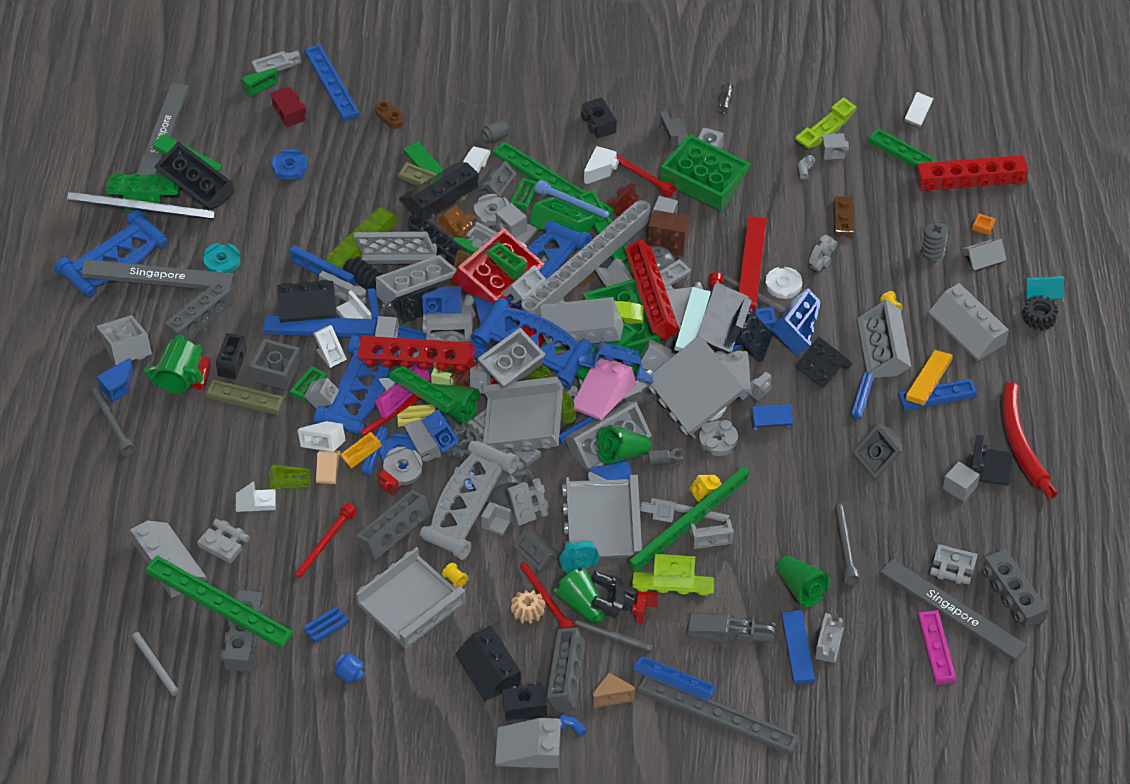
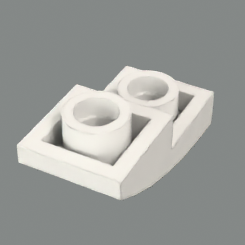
(918, 109)
(477, 158)

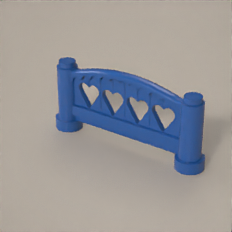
(138, 228)
(567, 240)
(565, 364)
(350, 383)

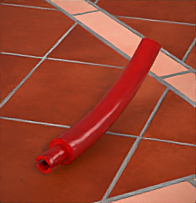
(1019, 444)

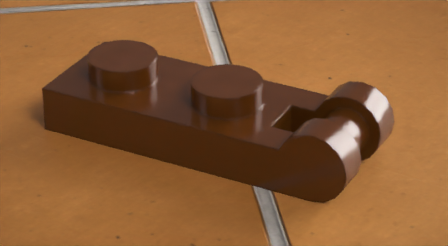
(844, 216)

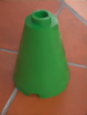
(467, 399)
(620, 444)
(803, 580)
(578, 592)

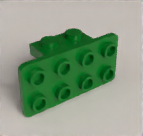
(141, 187)

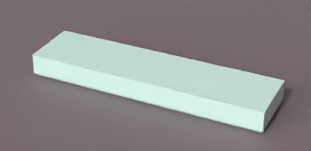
(693, 317)

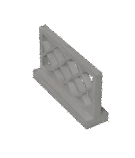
(400, 253)

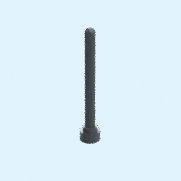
(125, 445)
(851, 574)

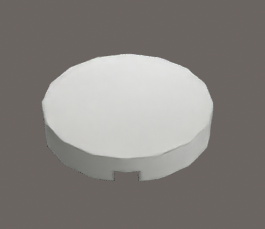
(783, 282)

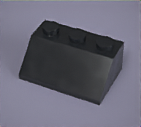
(306, 301)
(488, 663)

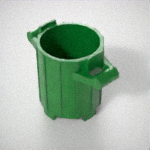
(177, 366)

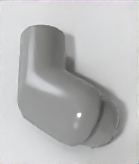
(804, 165)

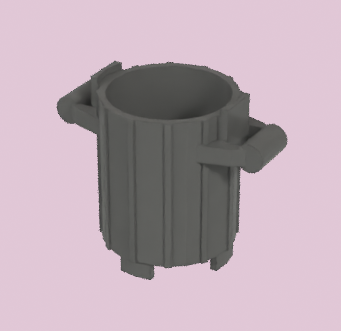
(499, 494)

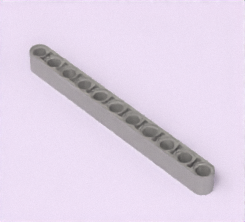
(588, 258)

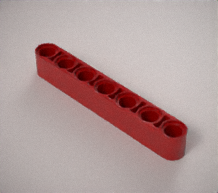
(752, 258)

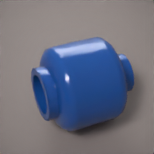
(349, 668)

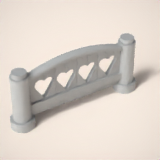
(453, 537)

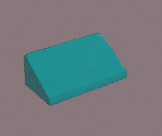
(1047, 286)

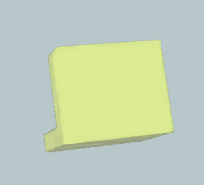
(441, 377)

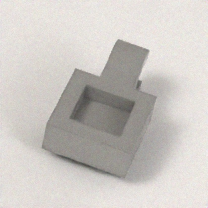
(662, 509)

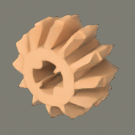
(528, 606)

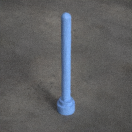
(543, 188)

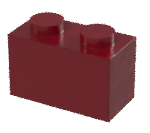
(288, 106)

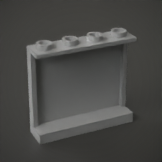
(695, 386)
(523, 414)
(604, 514)
(409, 598)

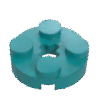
(216, 251)
(583, 551)

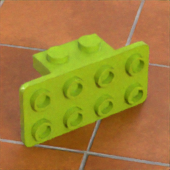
(673, 574)

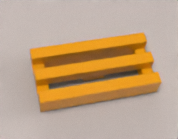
(361, 450)

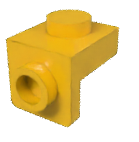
(704, 486)

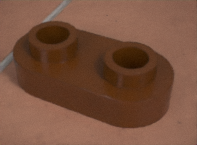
(389, 114)

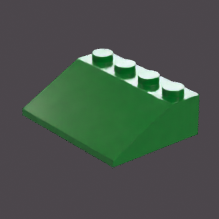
(704, 172)
(628, 292)

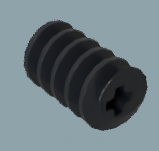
(362, 272)

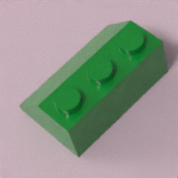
(563, 214)

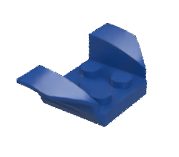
(613, 351)

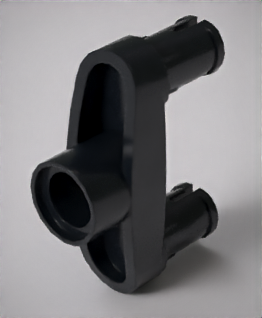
(617, 596)

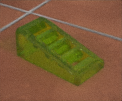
(277, 479)

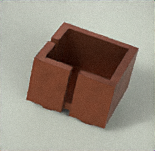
(669, 231)

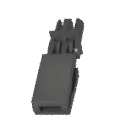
(724, 628)

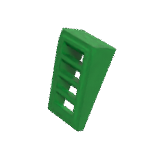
(254, 83)
(513, 270)

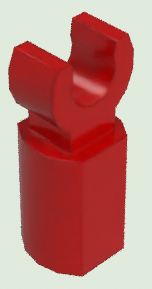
(204, 370)

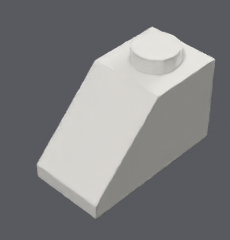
(600, 165)
(322, 436)

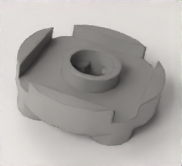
(482, 207)
(821, 254)
(713, 445)
(404, 456)

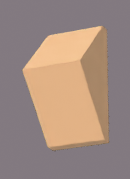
(327, 466)

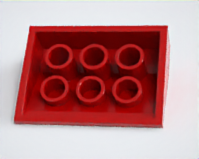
(483, 277)

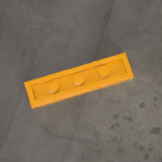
(929, 377)

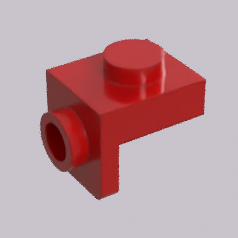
(388, 482)
(644, 599)

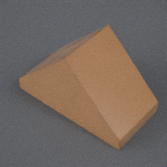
(613, 691)

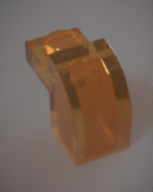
(456, 222)

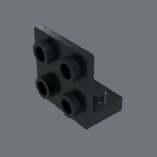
(412, 304)
(755, 337)
(822, 362)
(992, 465)

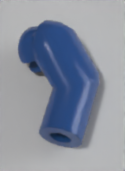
(574, 723)

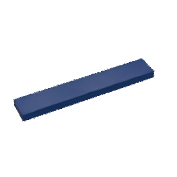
(331, 83)
(342, 326)

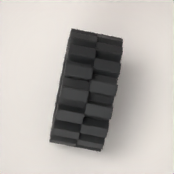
(1040, 304)

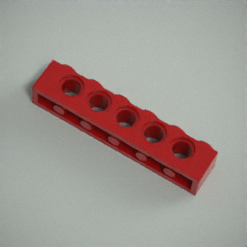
(972, 173)
(652, 289)
(371, 345)

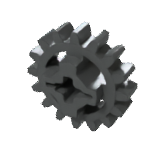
(465, 436)

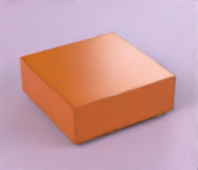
(983, 224)

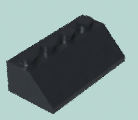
(195, 176)
(441, 190)

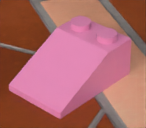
(604, 388)

